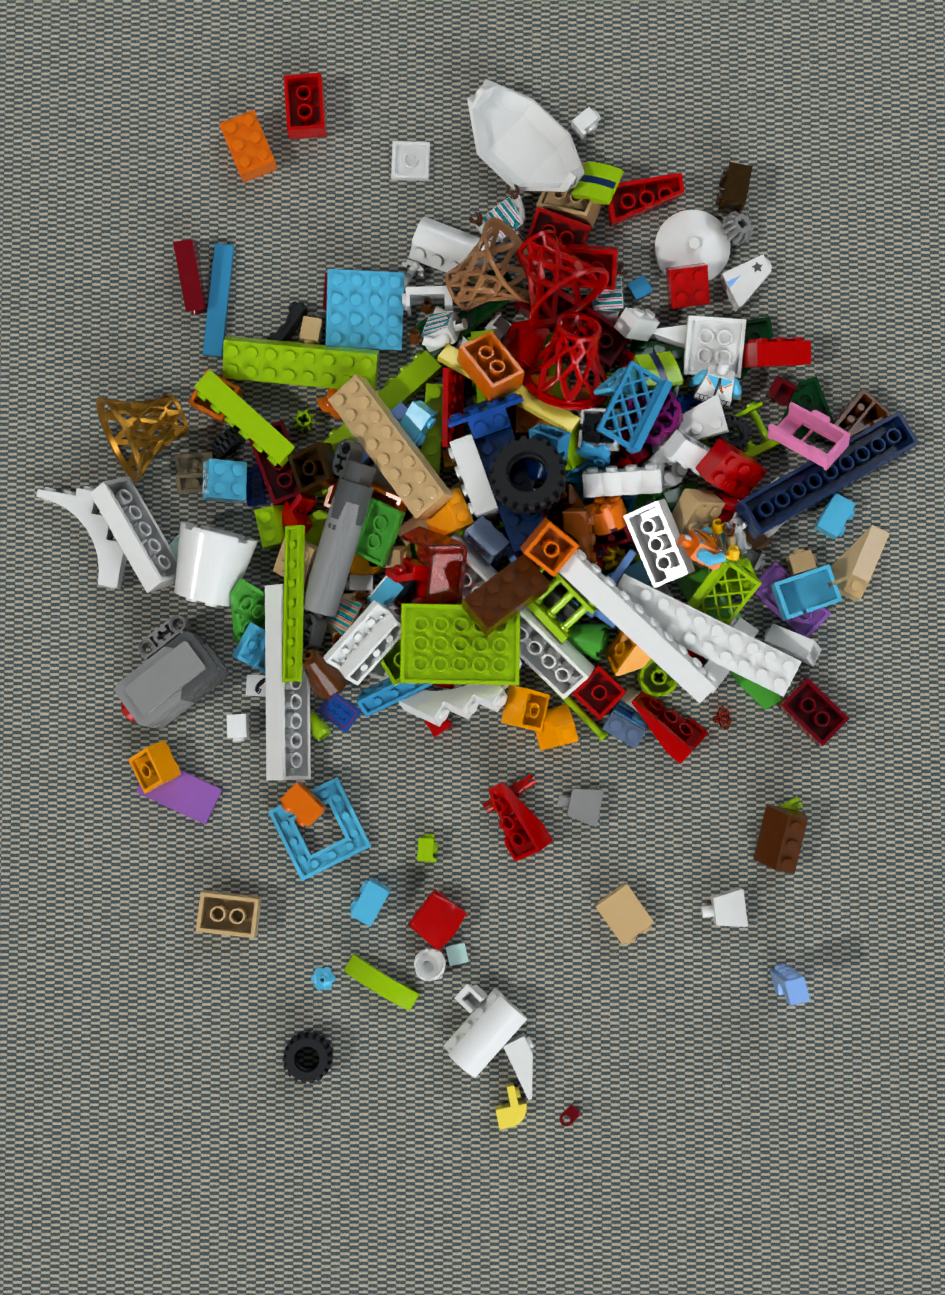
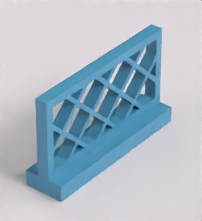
(649, 413)

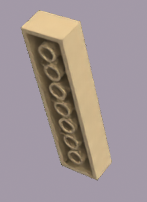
(390, 448)

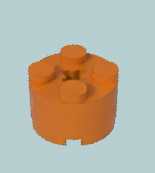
(608, 514)

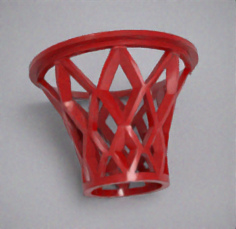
(540, 259)
(560, 343)

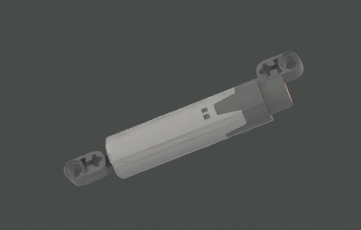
(337, 541)

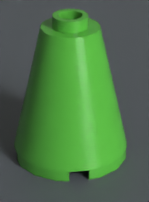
(590, 639)

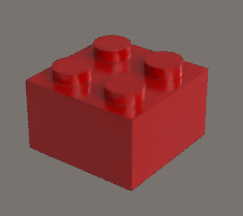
(687, 285)
(599, 692)

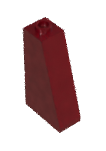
(190, 275)

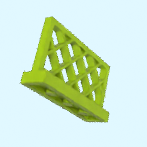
(710, 583)

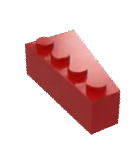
(642, 196)

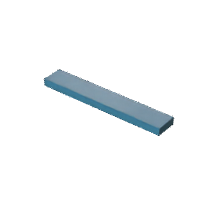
(218, 300)

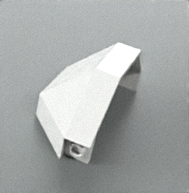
(522, 141)

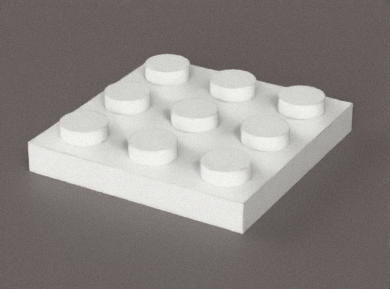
(712, 340)

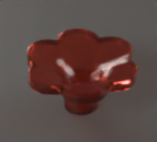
(722, 718)

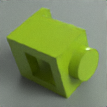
(427, 848)

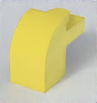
(511, 1113)

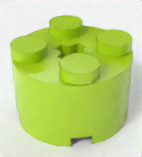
(648, 684)

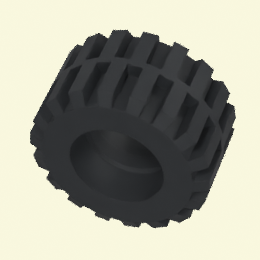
(302, 1072)

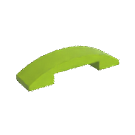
(381, 983)

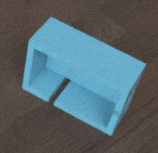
(805, 592)

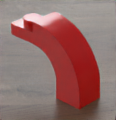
(410, 570)

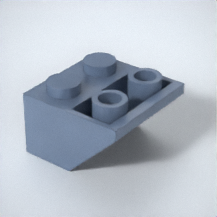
(486, 540)

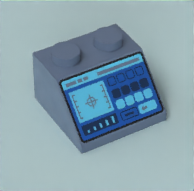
(625, 724)

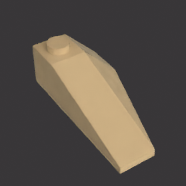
(857, 564)

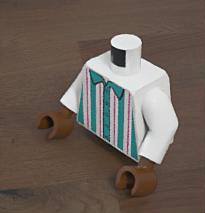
(510, 211)
(610, 302)
(440, 329)

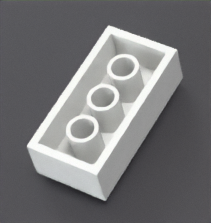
(472, 472)
(657, 543)

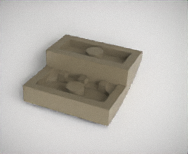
(190, 471)

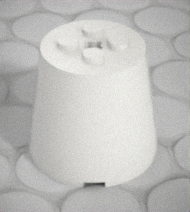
(210, 563)

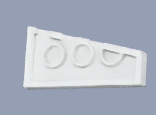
(702, 421)

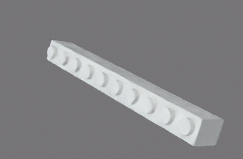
(638, 626)

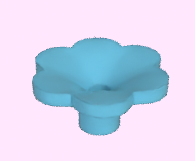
(324, 973)

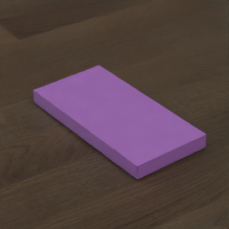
(802, 624)
(187, 796)

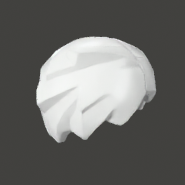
(429, 964)

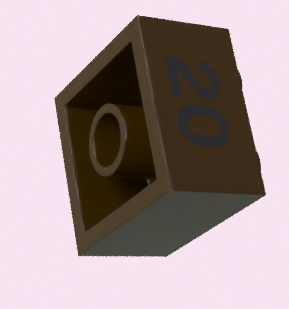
(733, 188)
(314, 468)

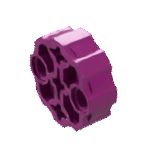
(664, 417)

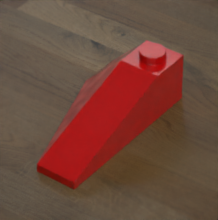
(522, 829)

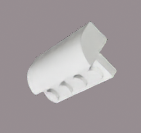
(442, 245)
(365, 642)
(484, 1033)

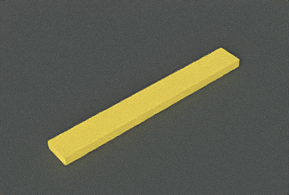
(555, 416)

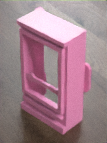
(817, 423)

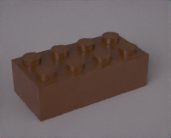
(505, 594)

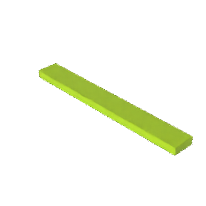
(293, 603)

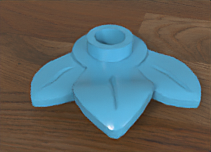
(599, 455)

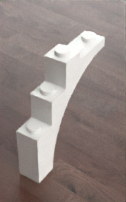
(109, 553)
(463, 701)

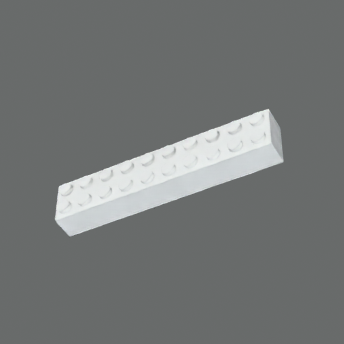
(714, 638)
(553, 661)
(286, 702)

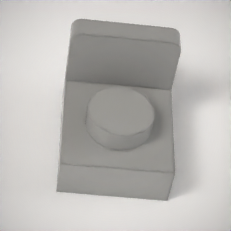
(755, 559)

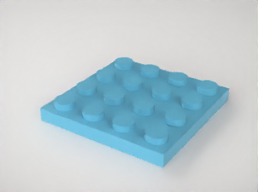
(364, 309)

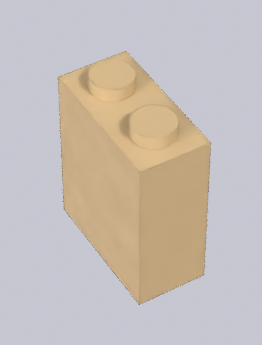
(624, 914)

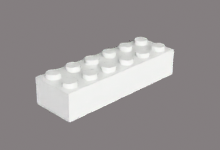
(136, 533)

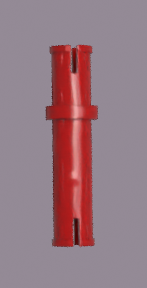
(517, 788)

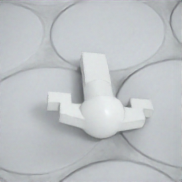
(414, 266)

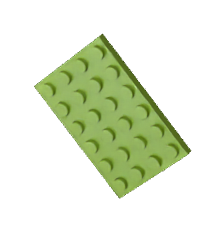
(448, 648)

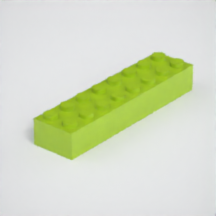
(297, 362)

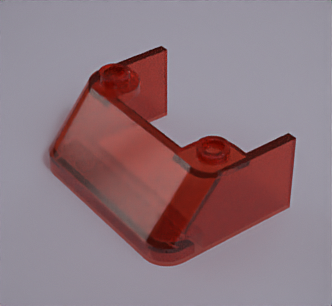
(446, 567)

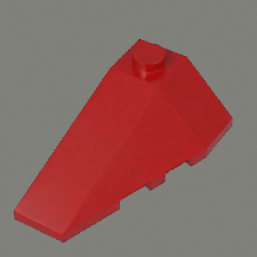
(673, 731)

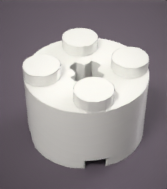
(671, 472)

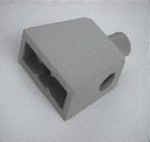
(583, 804)

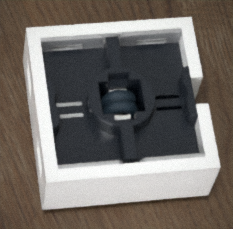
(589, 421)

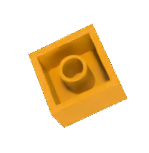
(525, 708)

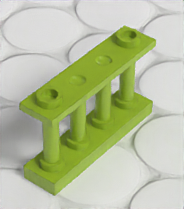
(751, 449)
(548, 615)

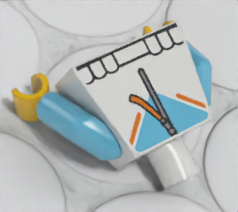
(716, 381)

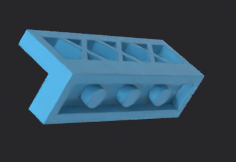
(385, 694)

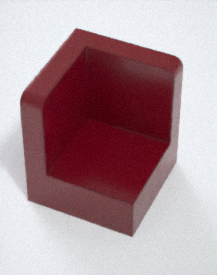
(781, 391)

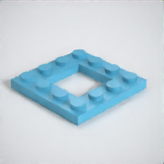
(353, 843)

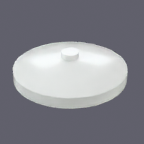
(692, 239)

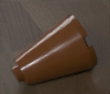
(322, 676)

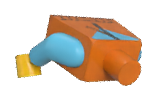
(705, 547)

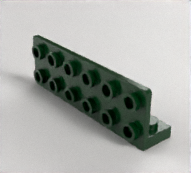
(474, 317)

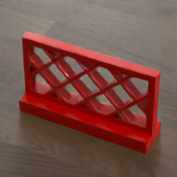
(453, 402)

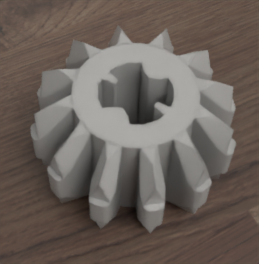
(737, 227)

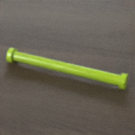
(583, 715)

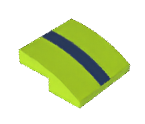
(598, 183)
(662, 365)

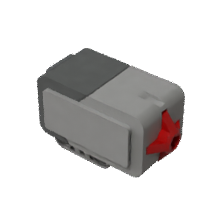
(171, 677)

